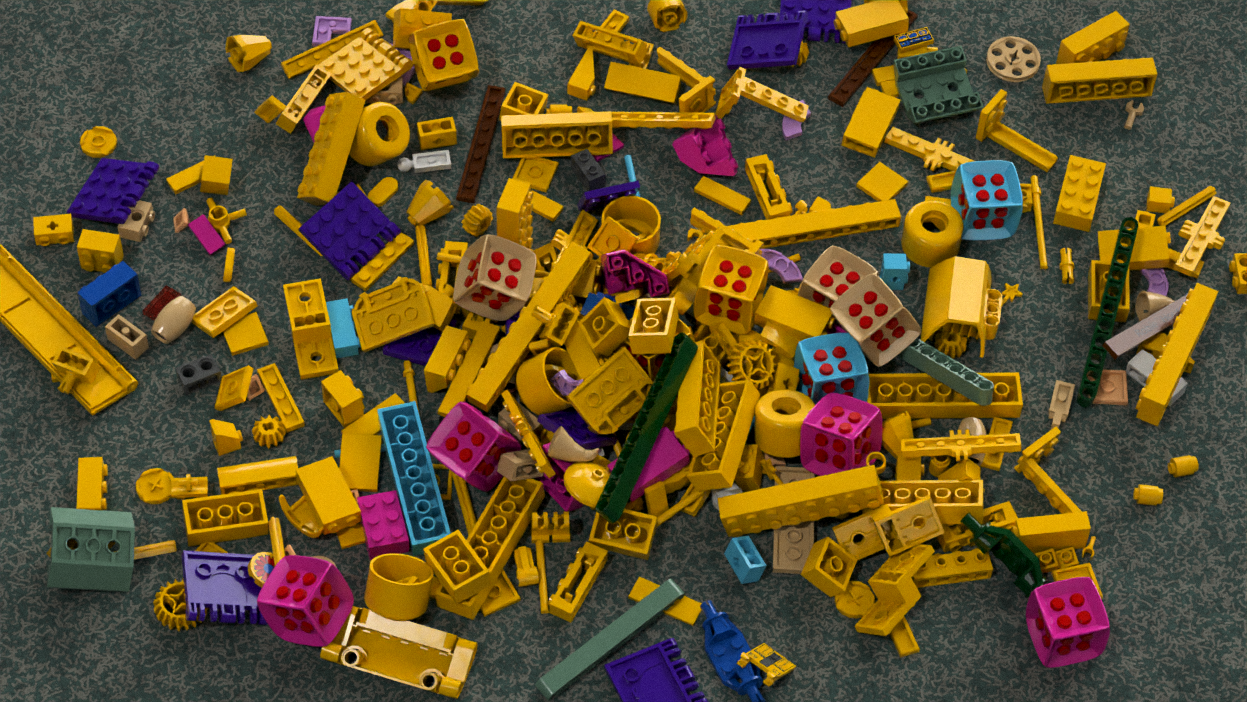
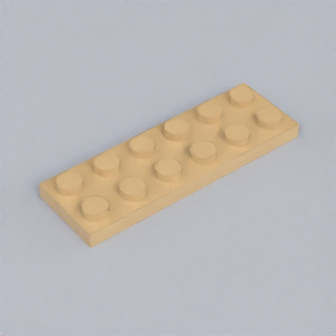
(792, 542)

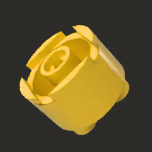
(667, 14)

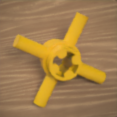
(221, 219)

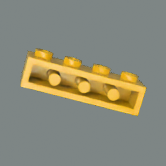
(954, 568)

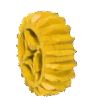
(758, 364)
(175, 597)

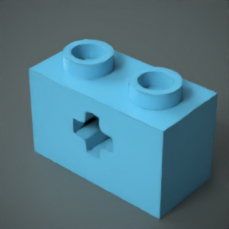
(895, 270)
(745, 559)

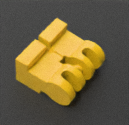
(542, 528)

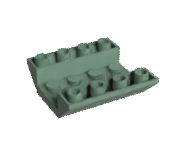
(931, 76)
(92, 563)

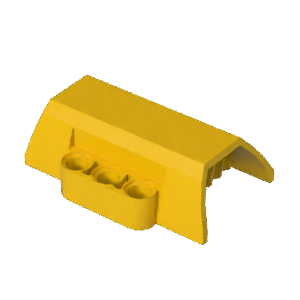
(962, 300)

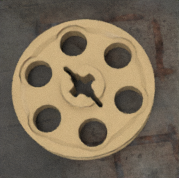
(1018, 64)

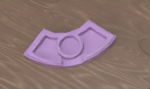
(791, 127)
(782, 266)
(1156, 280)
(564, 383)

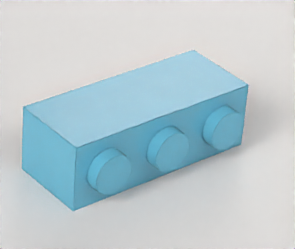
(343, 328)

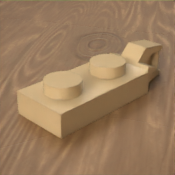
(1060, 403)

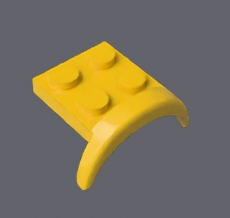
(301, 517)

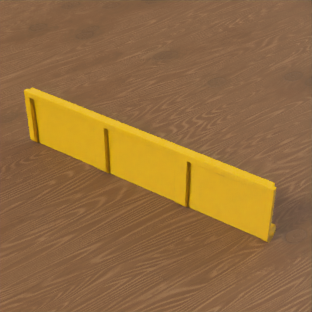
(46, 325)

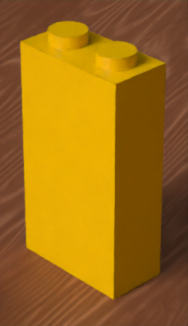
(871, 21)
(870, 122)
(1149, 248)
(793, 314)
(328, 495)
(1053, 531)

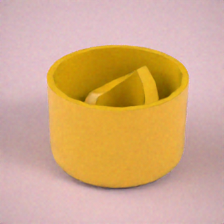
(368, 146)
(637, 216)
(928, 247)
(535, 384)
(779, 422)
(398, 586)

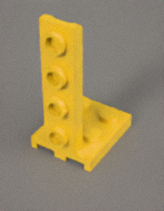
(743, 86)
(701, 95)
(990, 127)
(706, 223)
(1032, 471)

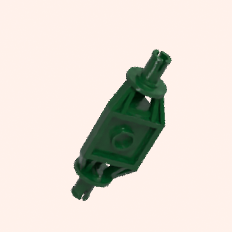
(1009, 550)

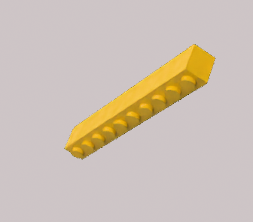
(822, 224)
(527, 329)

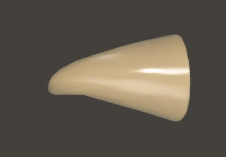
(1152, 302)
(566, 449)

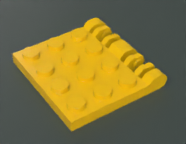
(366, 65)

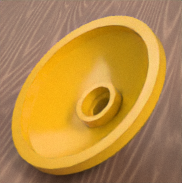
(586, 482)

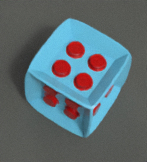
(987, 199)
(832, 366)

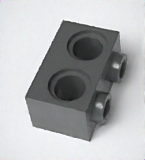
(588, 170)
(197, 375)

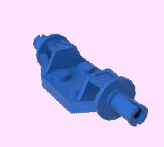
(725, 650)

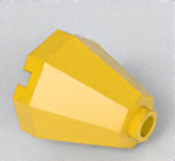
(247, 48)
(428, 204)
(894, 430)

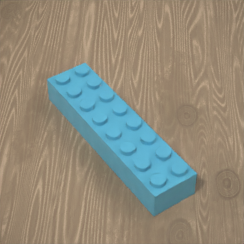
(413, 475)

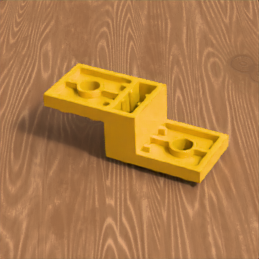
(310, 328)
(889, 529)
(894, 590)

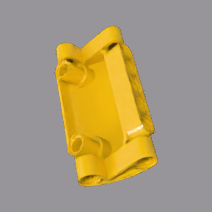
(403, 651)

